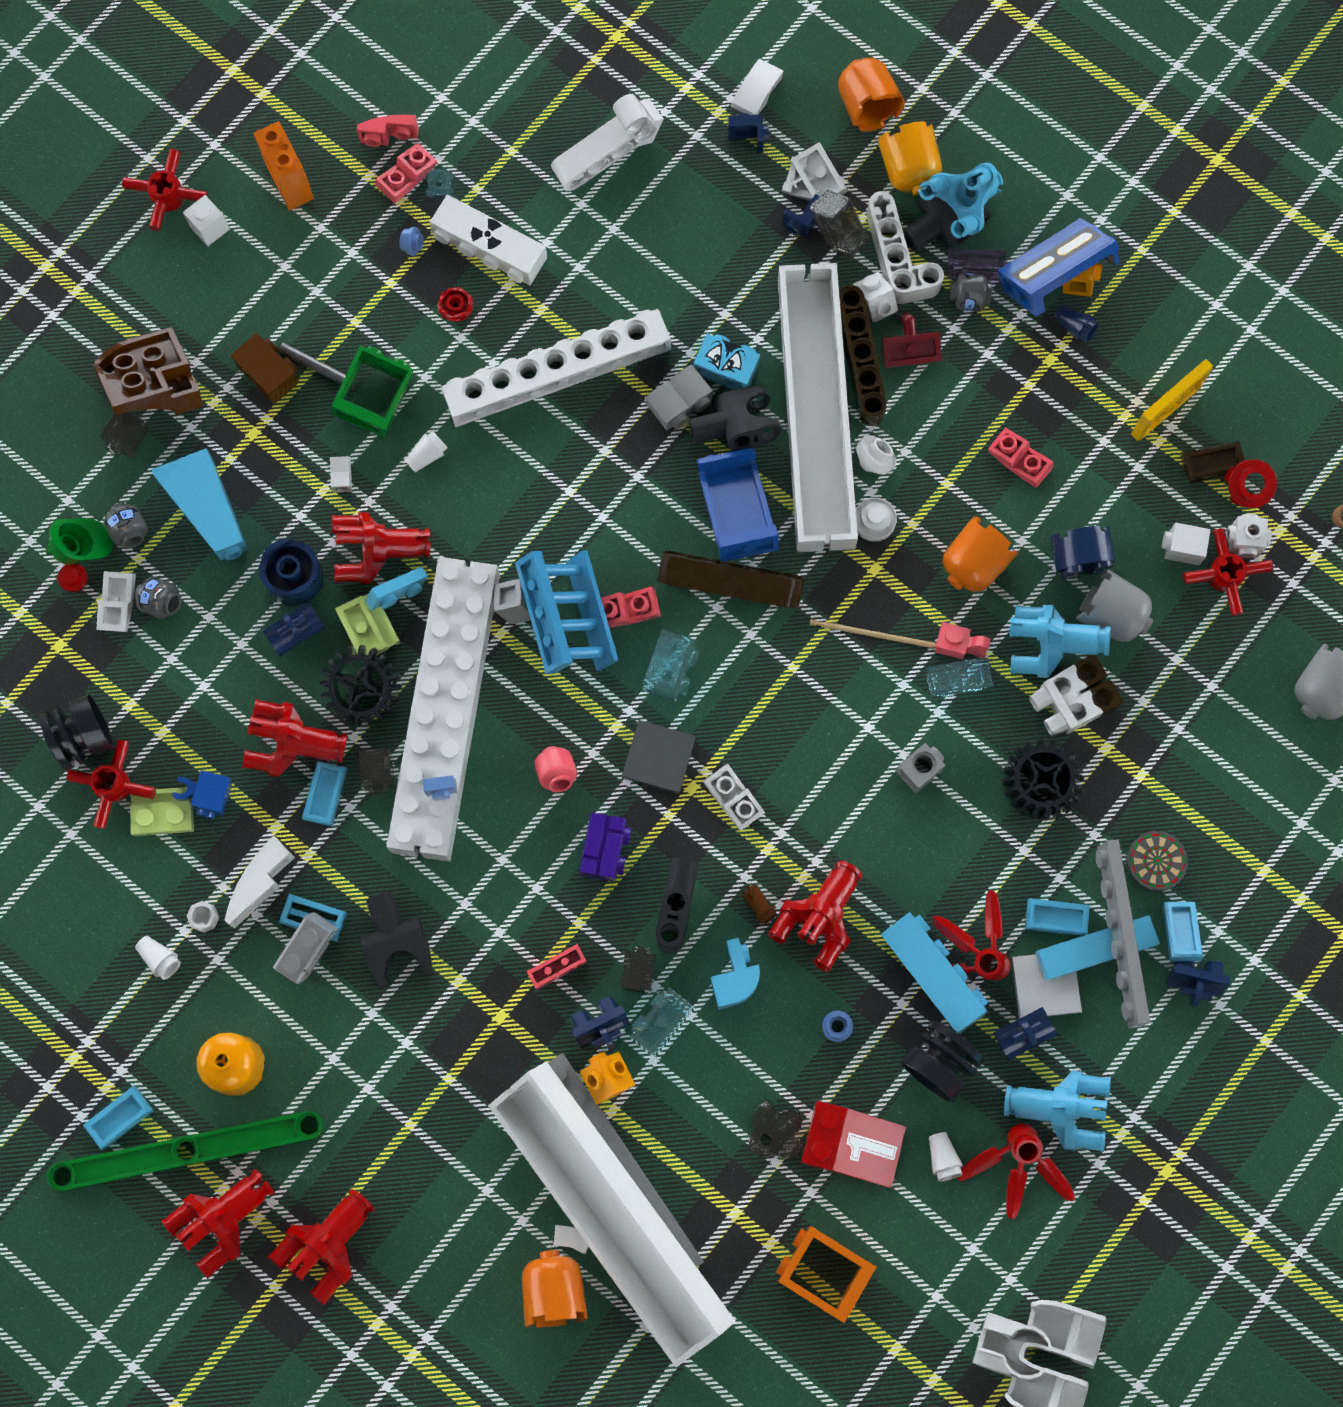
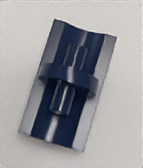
(293, 629)
(1198, 983)
(601, 1029)
(1025, 1033)

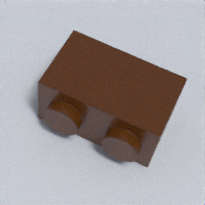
(265, 368)

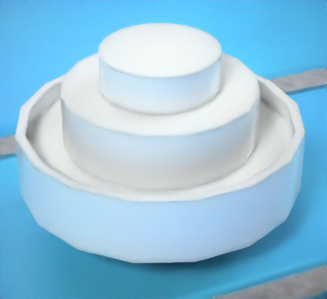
(875, 455)
(875, 519)

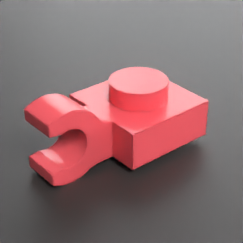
(955, 642)

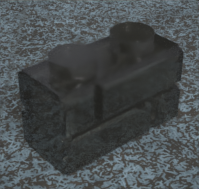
(839, 223)

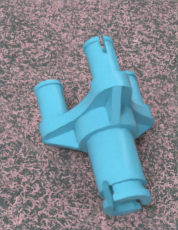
(965, 194)
(1054, 638)
(1063, 1107)

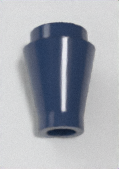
(1077, 323)

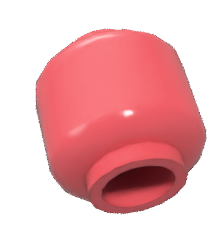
(555, 769)

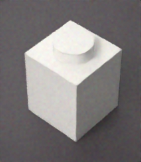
(206, 220)
(1186, 543)

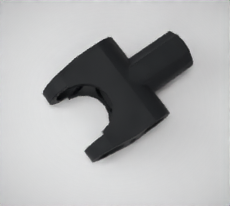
(935, 223)
(737, 421)
(678, 890)
(392, 939)

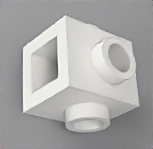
(1248, 536)

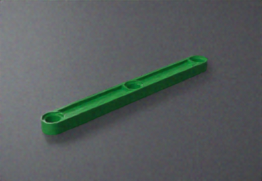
(165, 1156)

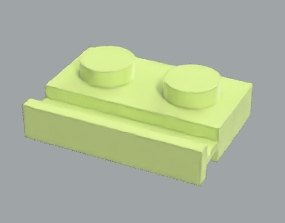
(367, 626)
(161, 814)

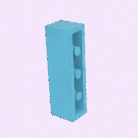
(934, 973)

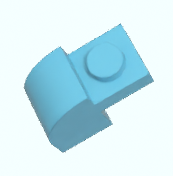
(739, 984)

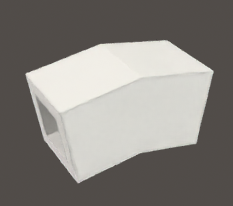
(341, 474)
(569, 1237)

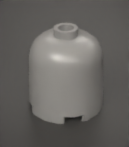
(1117, 605)
(1321, 685)

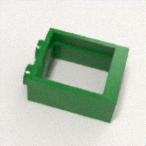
(362, 417)

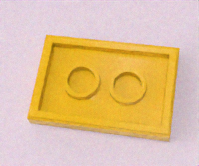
(1172, 400)

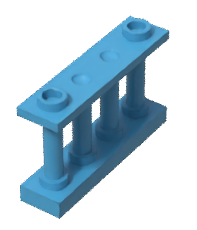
(545, 616)

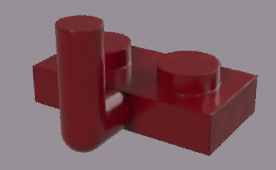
(911, 347)

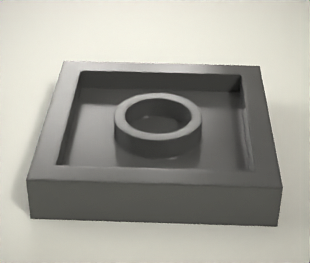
(659, 757)

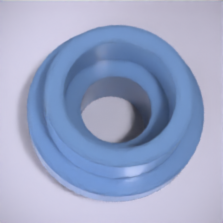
(411, 240)
(844, 1019)

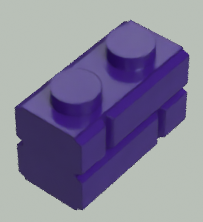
(604, 846)

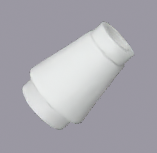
(426, 451)
(158, 958)
(944, 1158)

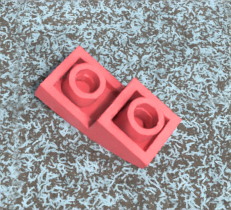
(378, 130)
(407, 173)
(1019, 458)
(631, 607)

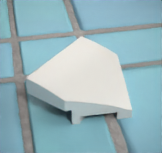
(812, 174)

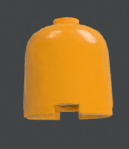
(910, 156)
(241, 1071)

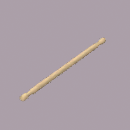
(873, 634)

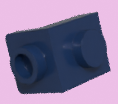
(748, 127)
(802, 224)

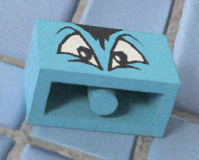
(726, 362)

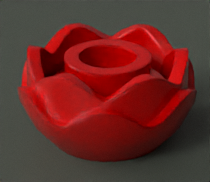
(455, 296)

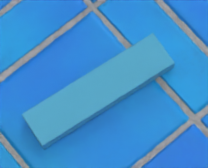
(1090, 950)

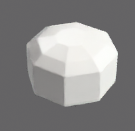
(203, 916)

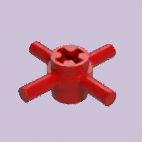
(170, 185)
(1221, 581)
(112, 773)

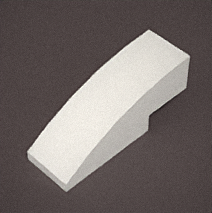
(257, 881)

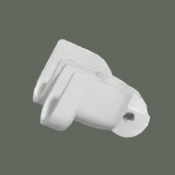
(1051, 1328)

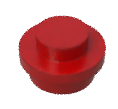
(72, 577)

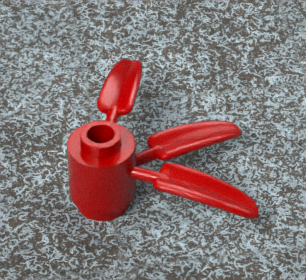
(965, 942)
(1026, 1149)

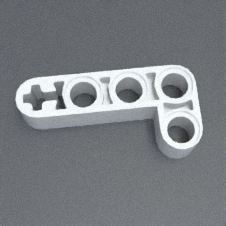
(606, 144)
(897, 248)

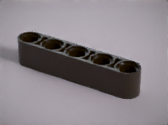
(861, 368)
(730, 579)

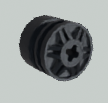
(70, 734)
(942, 1061)

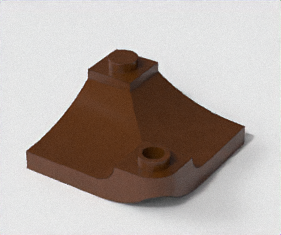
(148, 375)

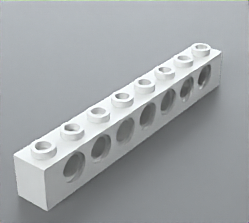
(548, 380)

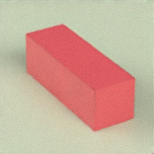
(556, 967)

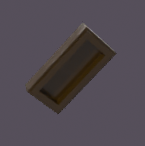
(1211, 461)

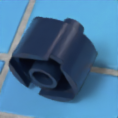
(1083, 550)
(293, 588)

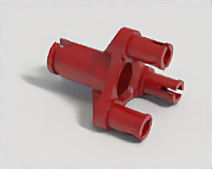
(376, 545)
(292, 739)
(821, 914)
(219, 1218)
(324, 1243)

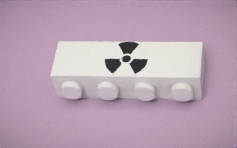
(488, 240)

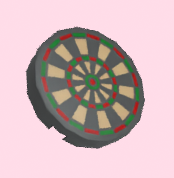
(1156, 861)

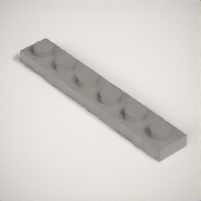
(1124, 943)

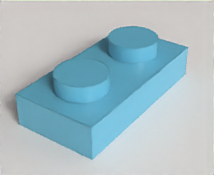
(390, 591)

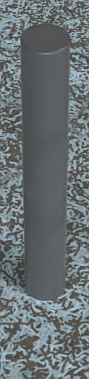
(314, 364)

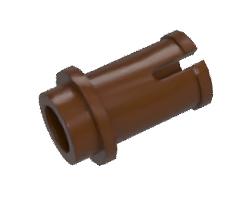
(759, 904)

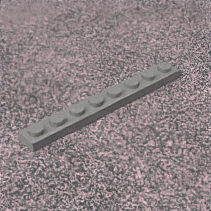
(584, 1099)

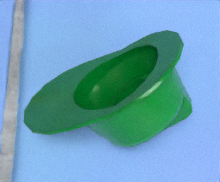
(78, 540)

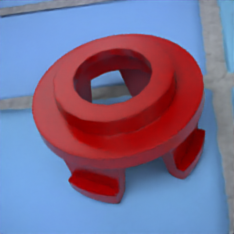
(1236, 483)

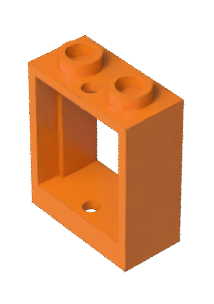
(283, 165)
(853, 1290)

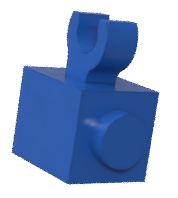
(208, 794)

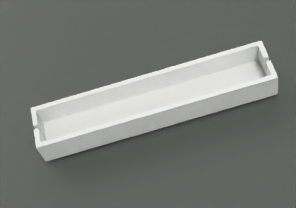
(817, 408)
(443, 707)
(611, 1214)

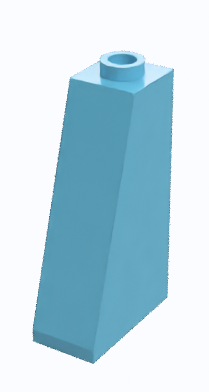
(202, 498)

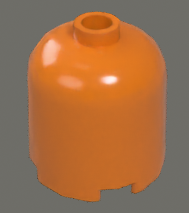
(869, 94)
(977, 557)
(552, 1291)

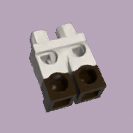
(1066, 699)

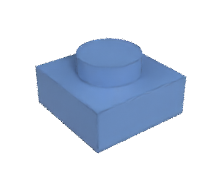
(440, 787)

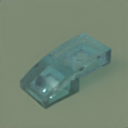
(959, 677)

